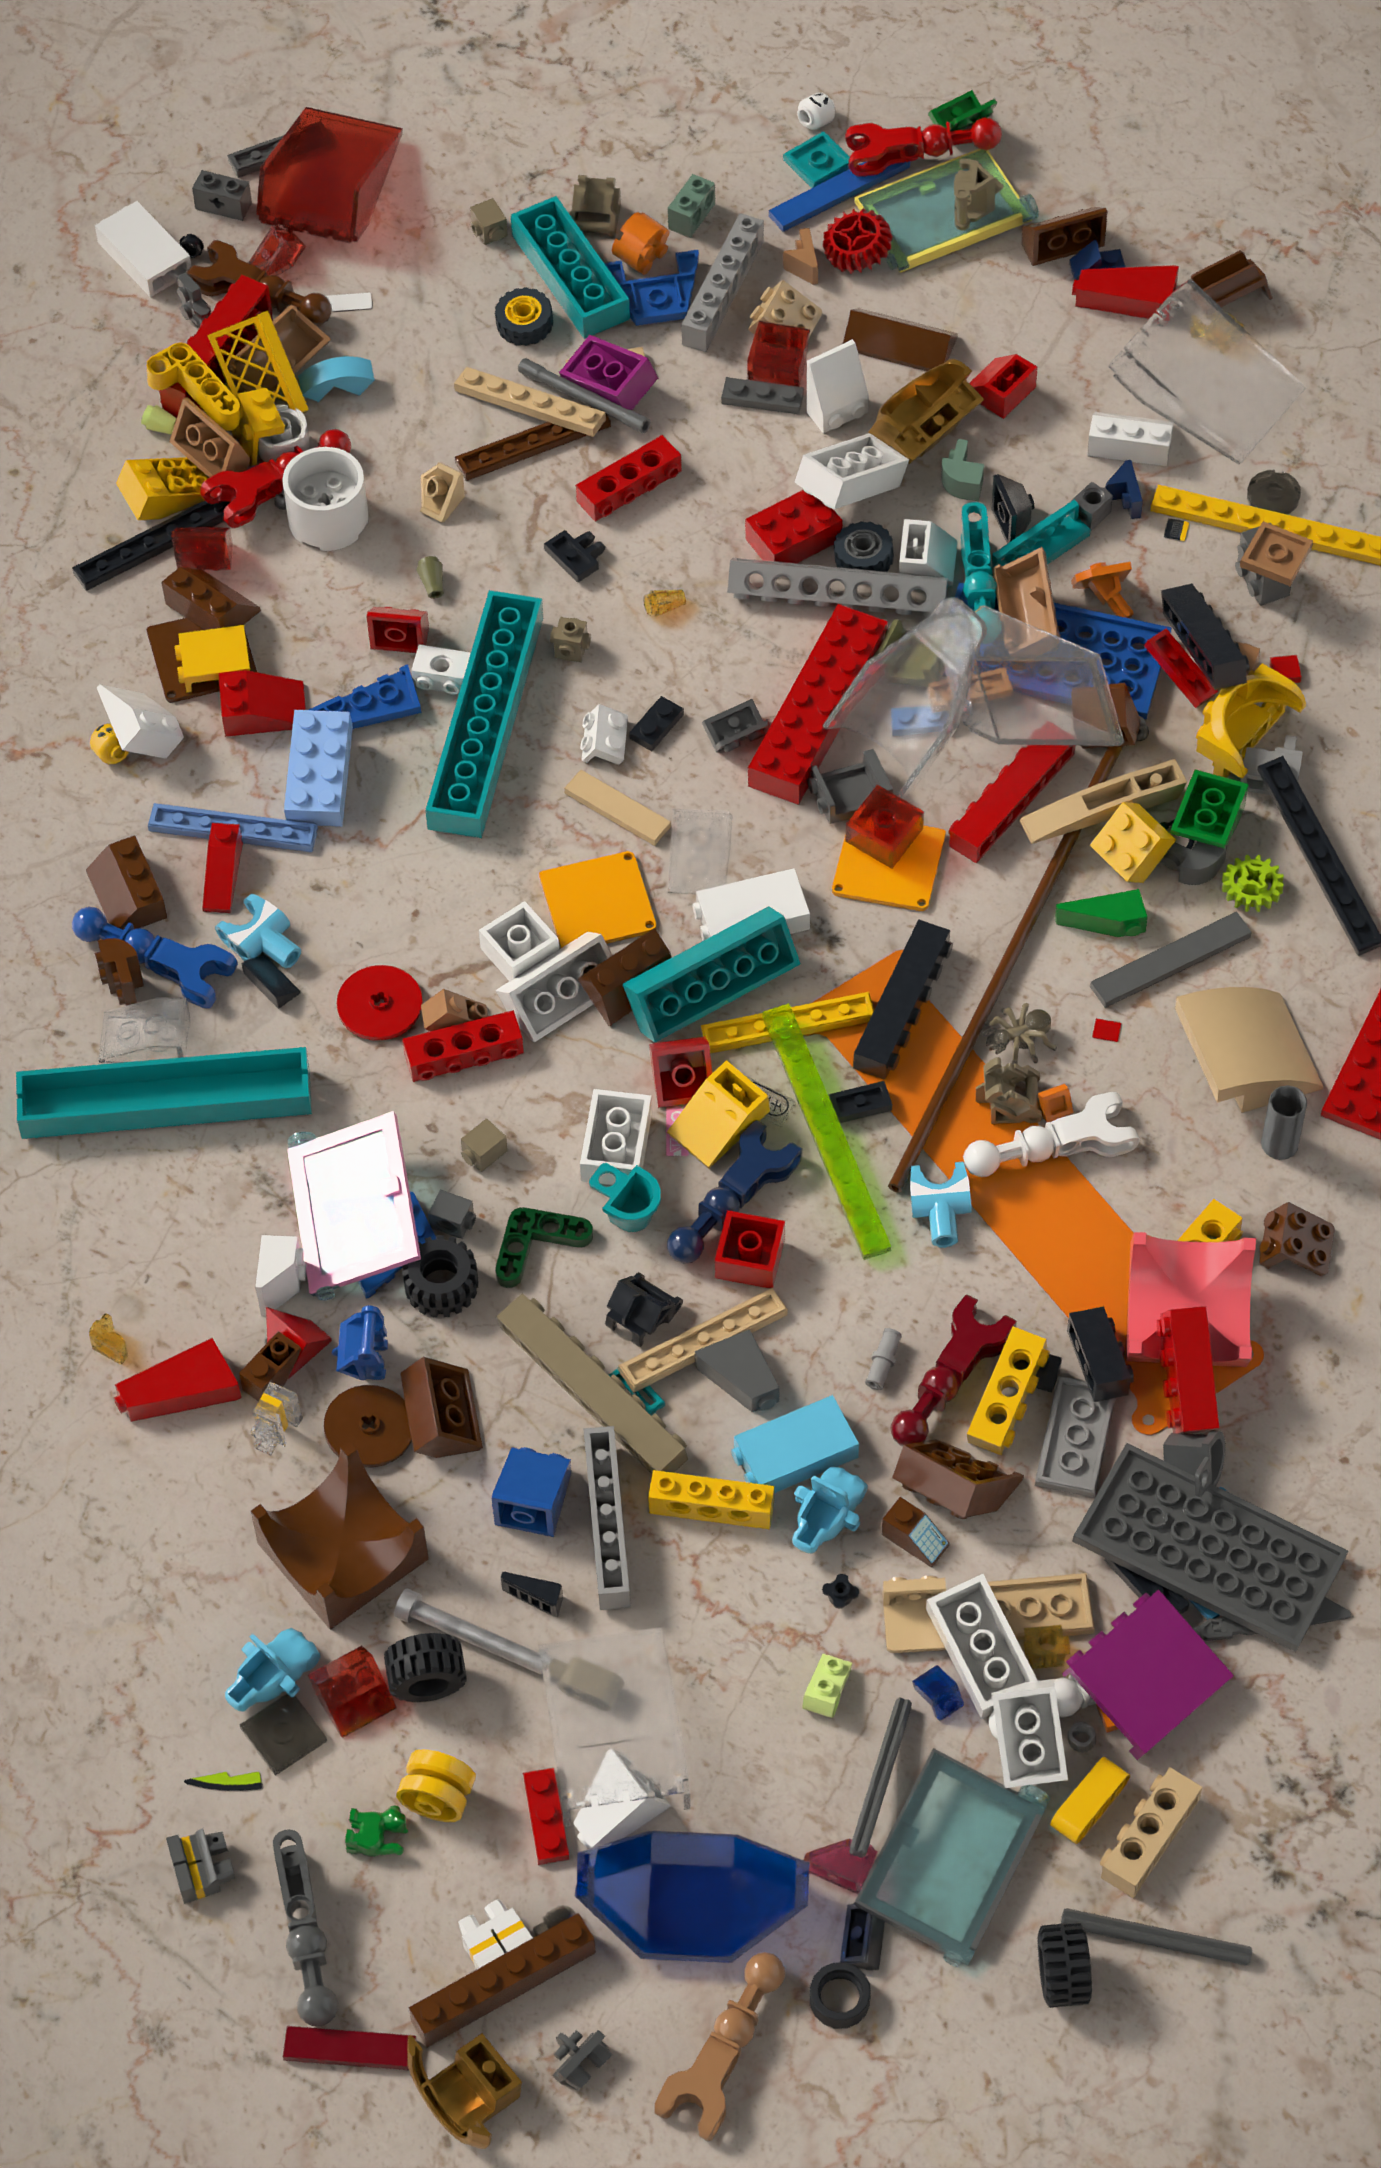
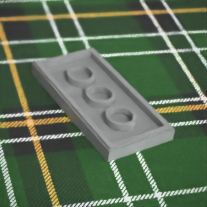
(1074, 1439)

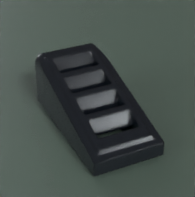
(536, 1592)

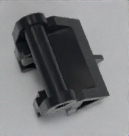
(640, 1307)

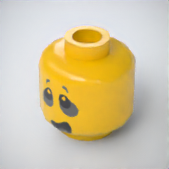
(106, 745)

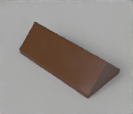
(899, 339)

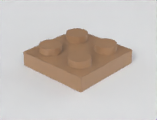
(1276, 553)

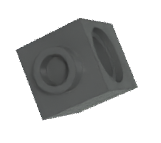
(452, 1214)

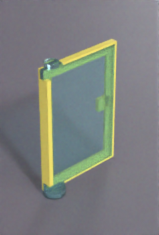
(924, 216)

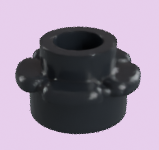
(194, 249)

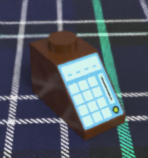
(914, 1532)

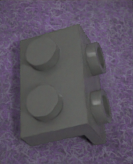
(735, 725)

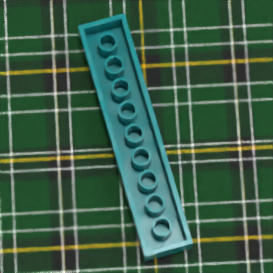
(484, 714)

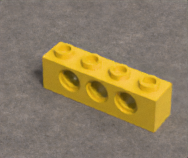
(1214, 1221)
(1019, 1346)
(711, 1499)

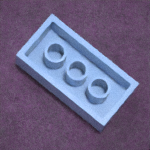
(318, 767)

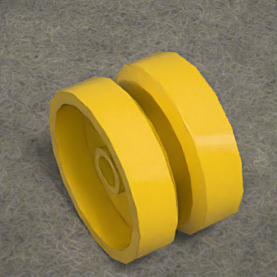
(436, 1785)

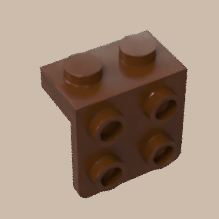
(1298, 1237)

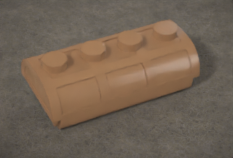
(299, 340)
(1026, 591)

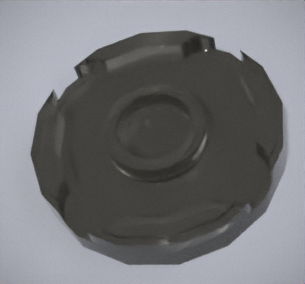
(1274, 492)

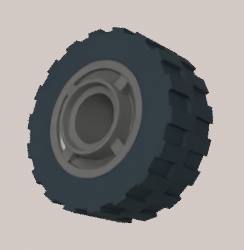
(864, 547)

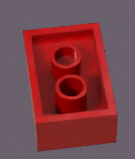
(258, 702)

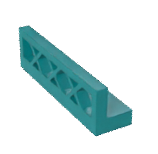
(1058, 538)

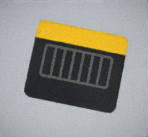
(1176, 529)

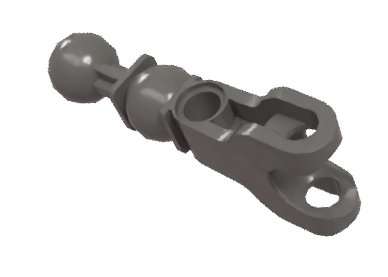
(306, 1940)

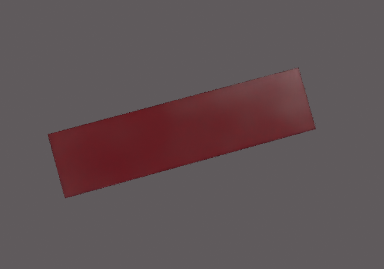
(346, 2047)

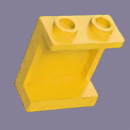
(210, 653)

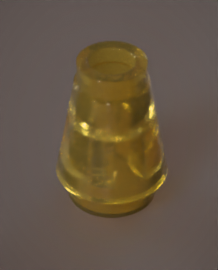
(662, 601)

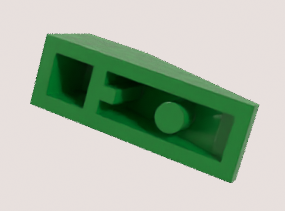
(1109, 914)

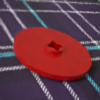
(389, 1019)

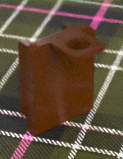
(1231, 279)

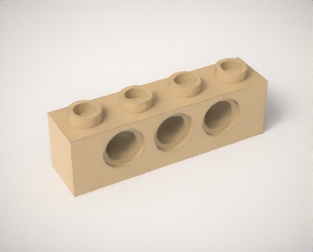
(1131, 1874)

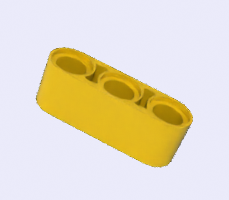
(1090, 1800)

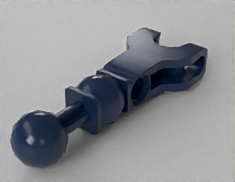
(736, 1188)

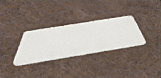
(350, 301)

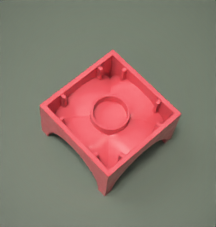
(1187, 1276)

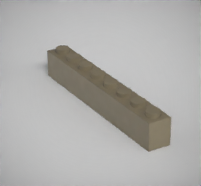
(591, 1386)

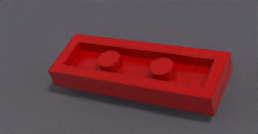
(1180, 668)
(546, 1816)

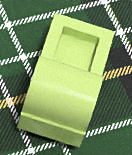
(826, 1685)

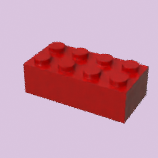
(1188, 1370)

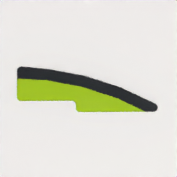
(223, 1782)

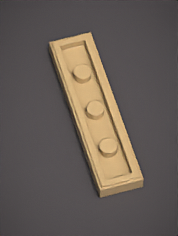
(617, 807)

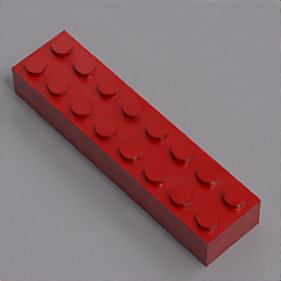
(797, 732)

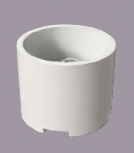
(325, 498)

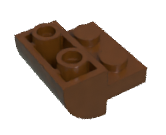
(119, 969)

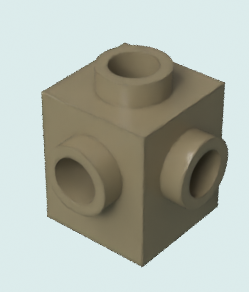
(570, 639)

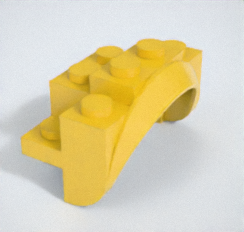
(1238, 723)

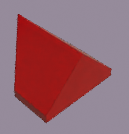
(299, 1330)

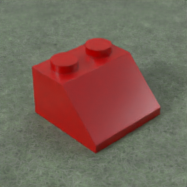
(397, 629)
(679, 1069)

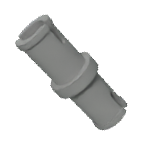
(883, 1359)

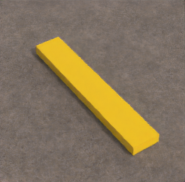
(810, 1017)

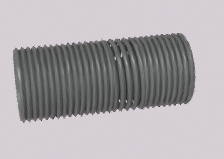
(1284, 1122)

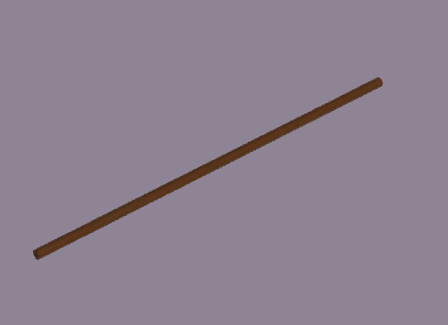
(994, 988)

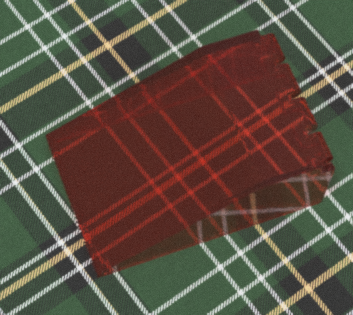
(326, 175)

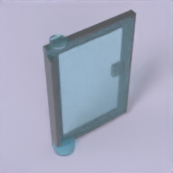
(951, 1856)

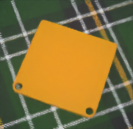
(901, 887)
(599, 898)

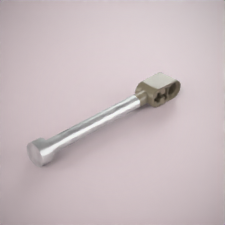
(411, 1607)

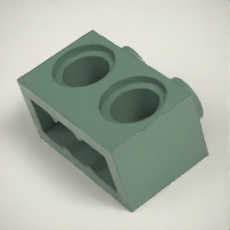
(691, 205)

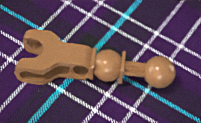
(713, 2066)

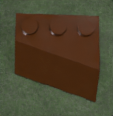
(953, 1479)

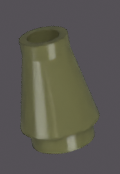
(431, 575)

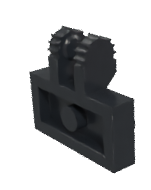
(573, 556)

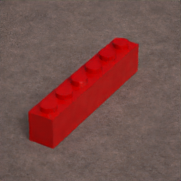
(1007, 798)

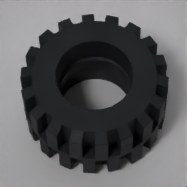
(446, 1296)
(425, 1667)
(1064, 1964)

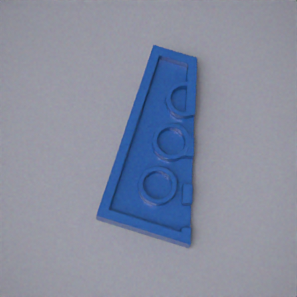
(379, 702)

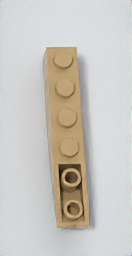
(1098, 803)

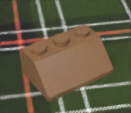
(206, 442)

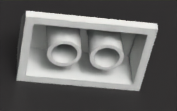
(1130, 438)
(1029, 1734)

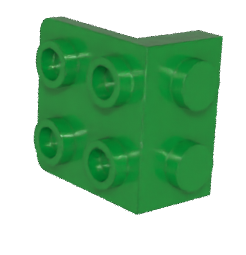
(961, 111)

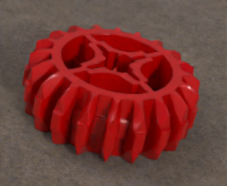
(854, 236)

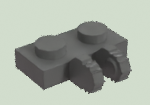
(192, 303)

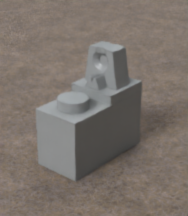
(1259, 756)

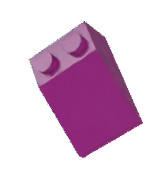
(610, 372)

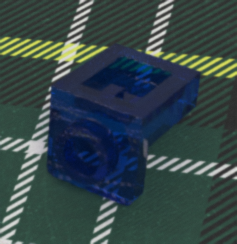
(939, 1692)

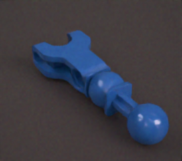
(163, 956)

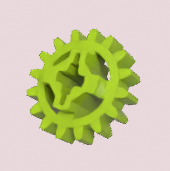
(1252, 883)

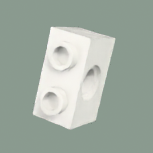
(439, 669)

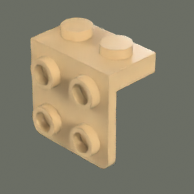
(785, 307)
(905, 1614)

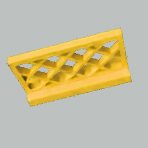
(276, 357)

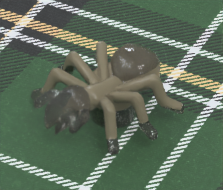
(1022, 1033)

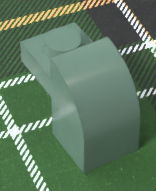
(962, 477)

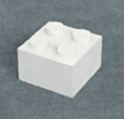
(517, 941)

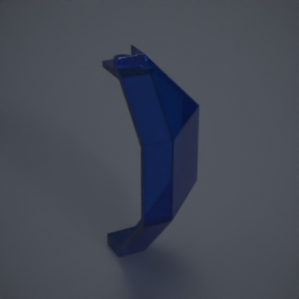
(691, 1893)

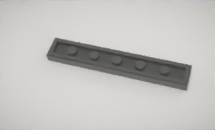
(1170, 959)

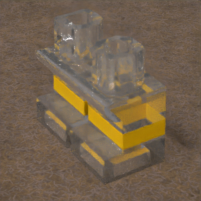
(272, 1416)

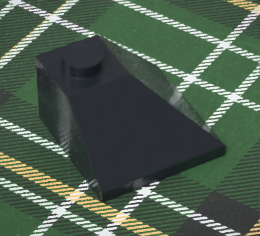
(1011, 507)

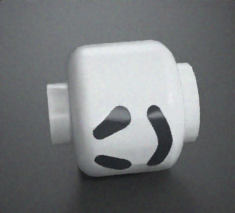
(816, 111)

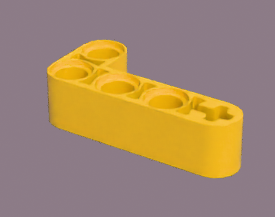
(183, 365)

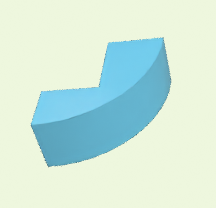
(345, 373)

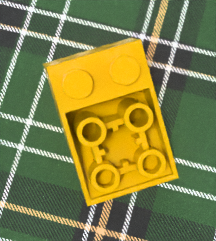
(160, 486)
(719, 1114)

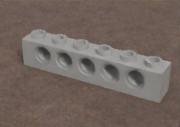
(722, 282)
(607, 1518)

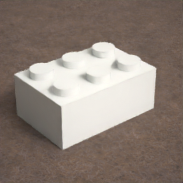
(615, 1133)

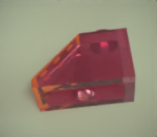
(839, 1866)

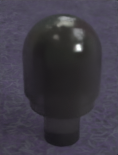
(553, 1918)

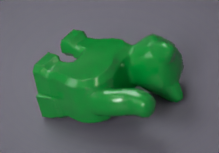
(372, 1830)

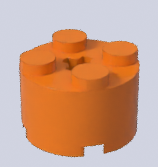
(641, 242)

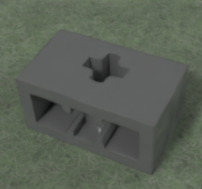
(222, 195)

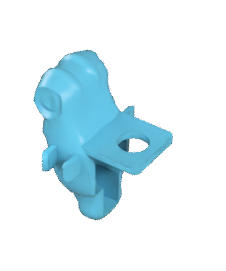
(827, 1508)
(271, 1669)

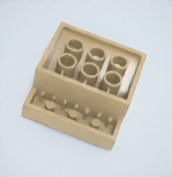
(1246, 1044)

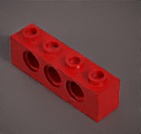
(628, 478)
(471, 1034)

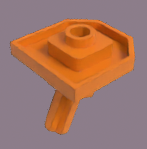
(1106, 585)

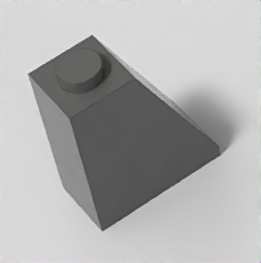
(740, 1371)

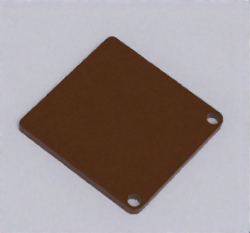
(162, 641)

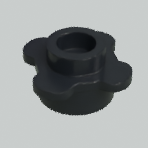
(838, 1599)

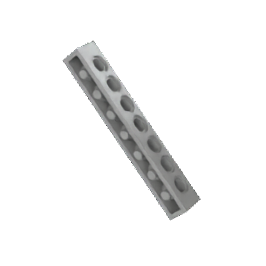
(740, 585)

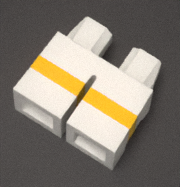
(494, 1937)

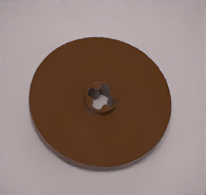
(369, 1404)

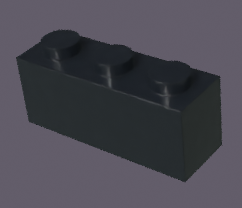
(1099, 1354)

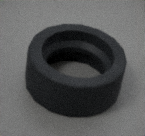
(840, 1971)

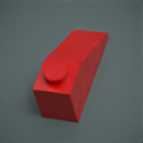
(222, 867)

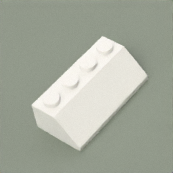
(551, 990)

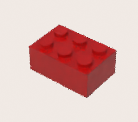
(793, 529)

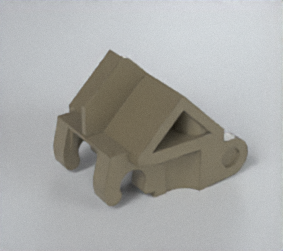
(973, 193)
(599, 197)
(1000, 1092)

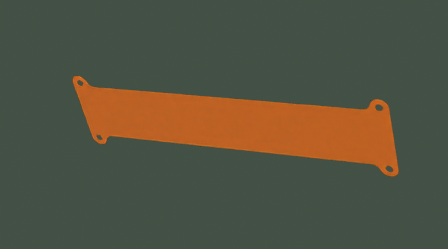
(1038, 1210)

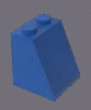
(531, 1491)

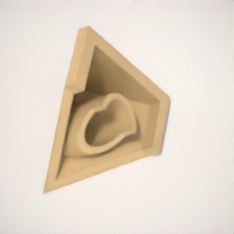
(441, 491)

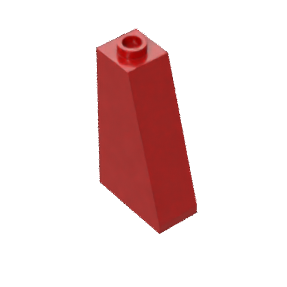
(1126, 290)
(179, 1384)

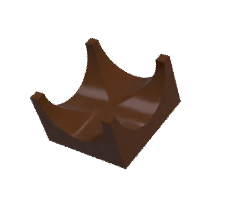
(341, 1541)

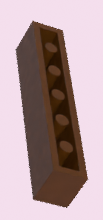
(502, 1980)

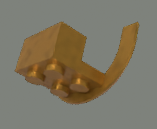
(467, 2090)

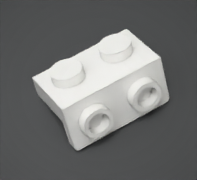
(604, 735)

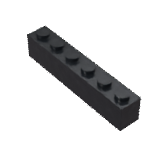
(1204, 636)
(902, 1000)

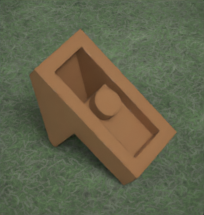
(802, 260)

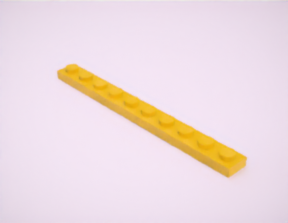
(1243, 517)

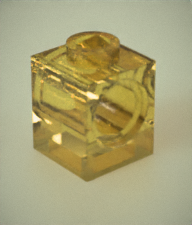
(1041, 1658)

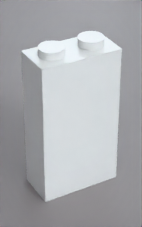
(143, 248)
(733, 902)

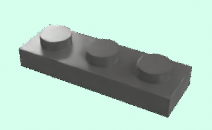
(762, 395)

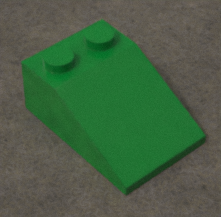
(1210, 809)

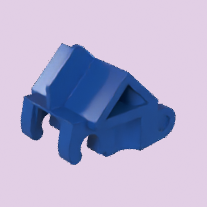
(358, 1342)

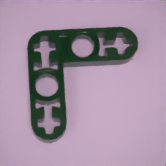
(534, 1231)

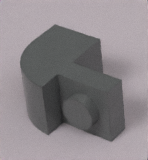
(1195, 865)

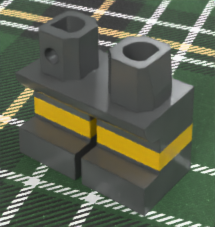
(194, 1866)

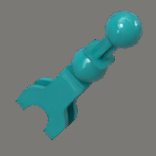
(975, 553)

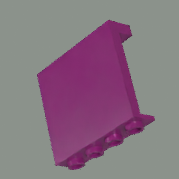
(1148, 1671)

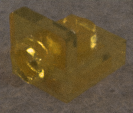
(107, 1342)

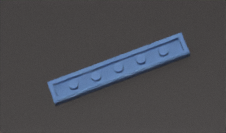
(254, 829)

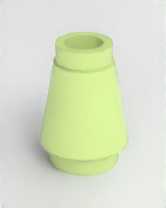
(158, 419)

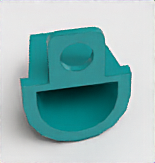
(632, 1197)

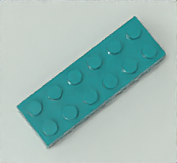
(570, 267)
(711, 974)

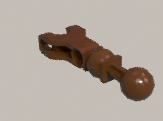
(227, 270)

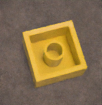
(1132, 842)

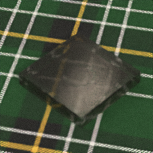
(283, 1733)

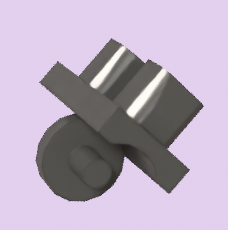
(592, 2048)

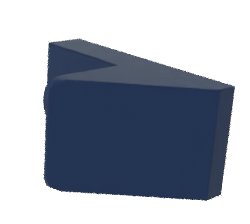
(1092, 258)
(1125, 486)

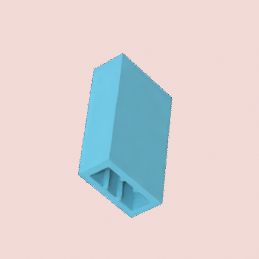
(796, 1445)

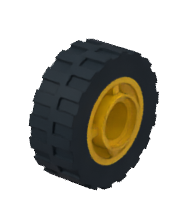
(524, 316)

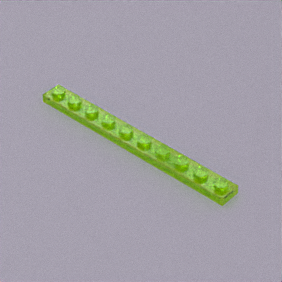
(826, 1132)

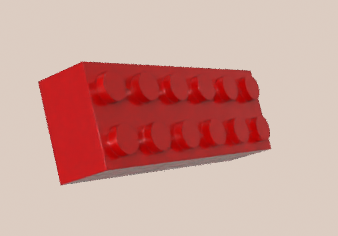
(243, 301)

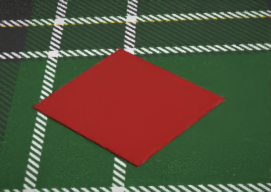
(1106, 1030)

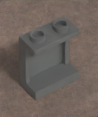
(845, 789)

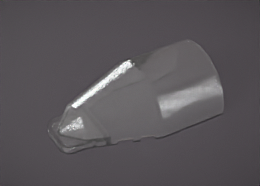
(916, 689)

